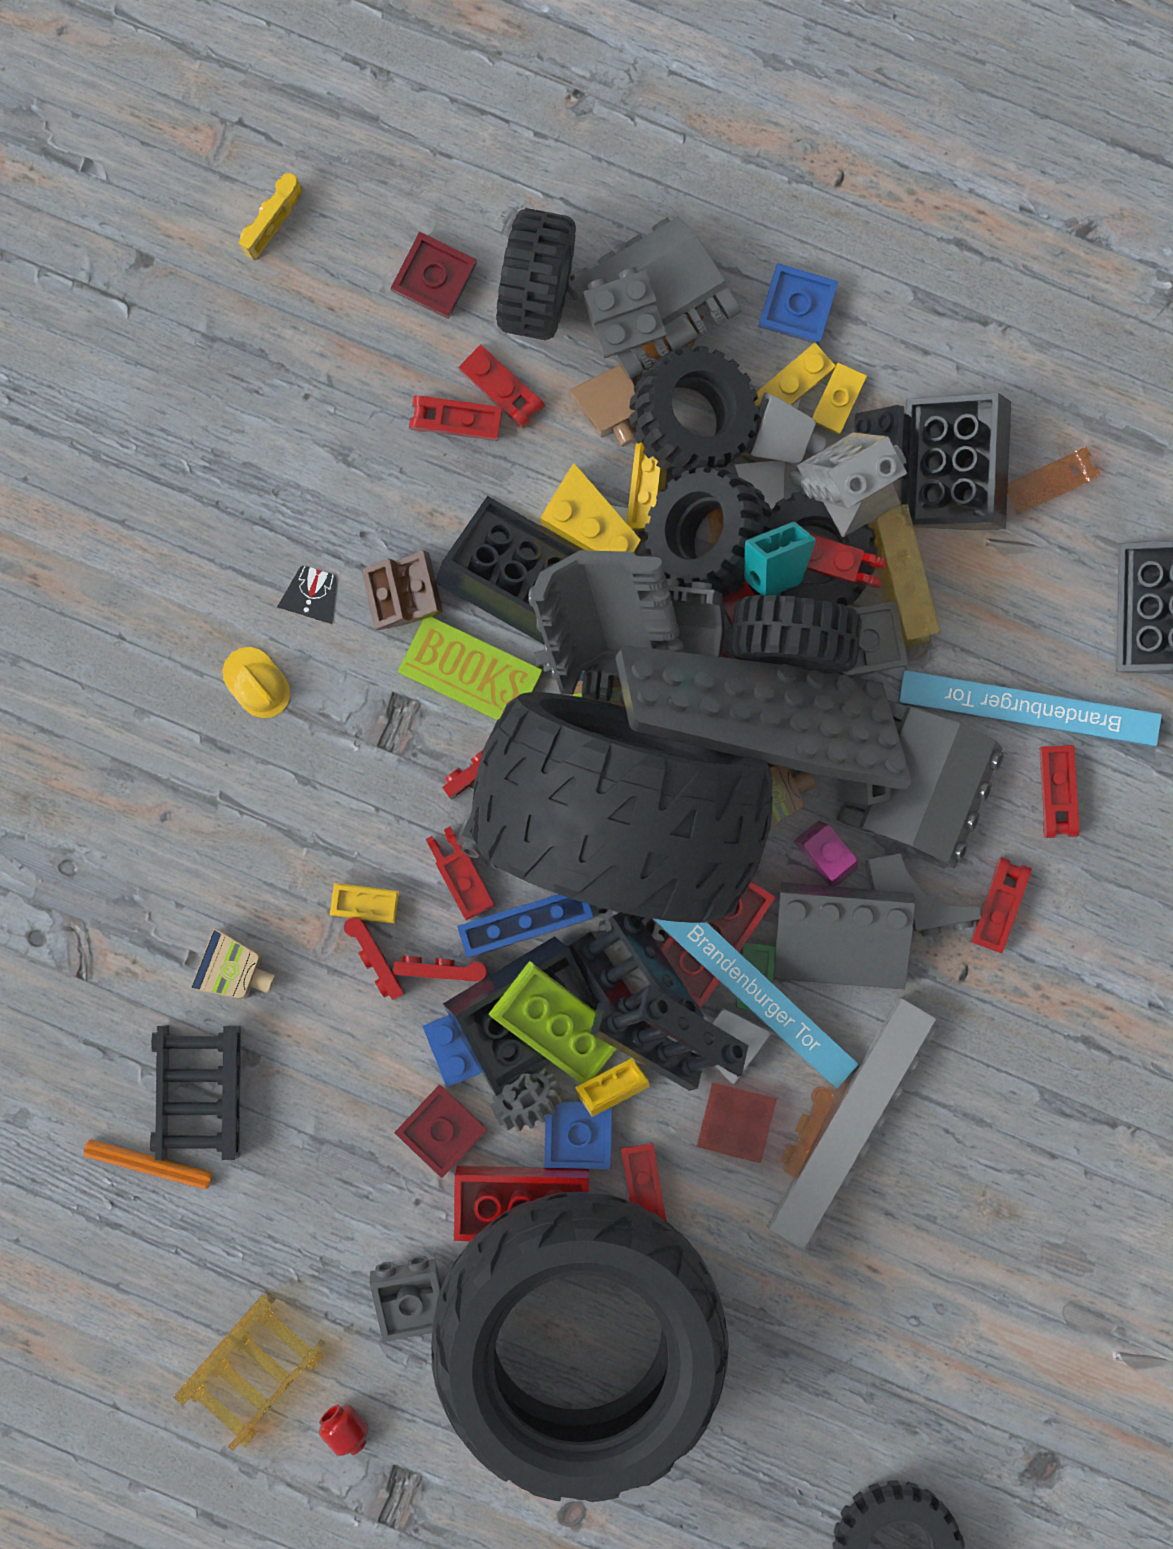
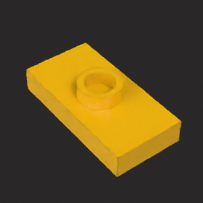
(838, 398)
(364, 903)
(612, 1087)

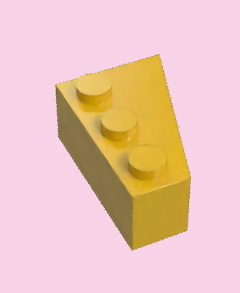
(586, 517)

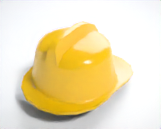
(256, 682)

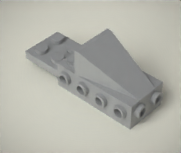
(853, 479)

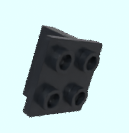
(886, 422)

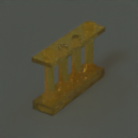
(905, 575)
(218, 1365)

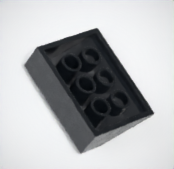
(958, 461)
(500, 562)
(1145, 608)
(493, 1047)

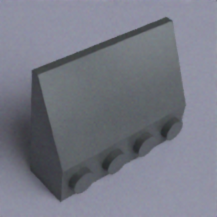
(844, 935)

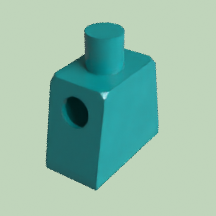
(777, 559)

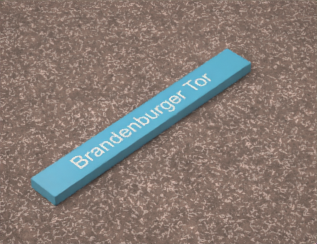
(1029, 708)
(763, 999)

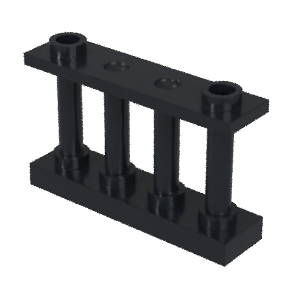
(606, 980)
(659, 1052)
(226, 1108)

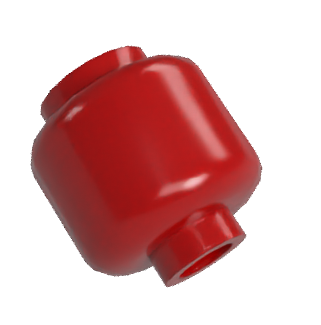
(343, 1430)

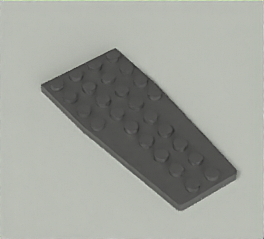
(765, 713)

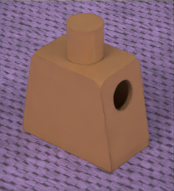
(606, 404)

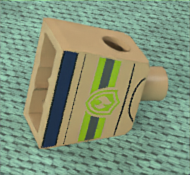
(231, 968)

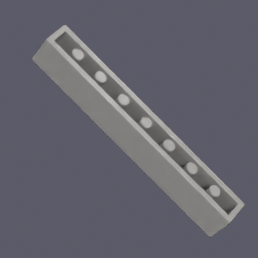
(851, 1124)

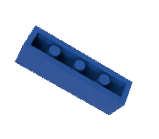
(522, 924)

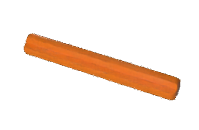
(147, 1164)

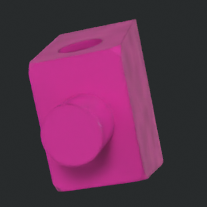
(827, 853)

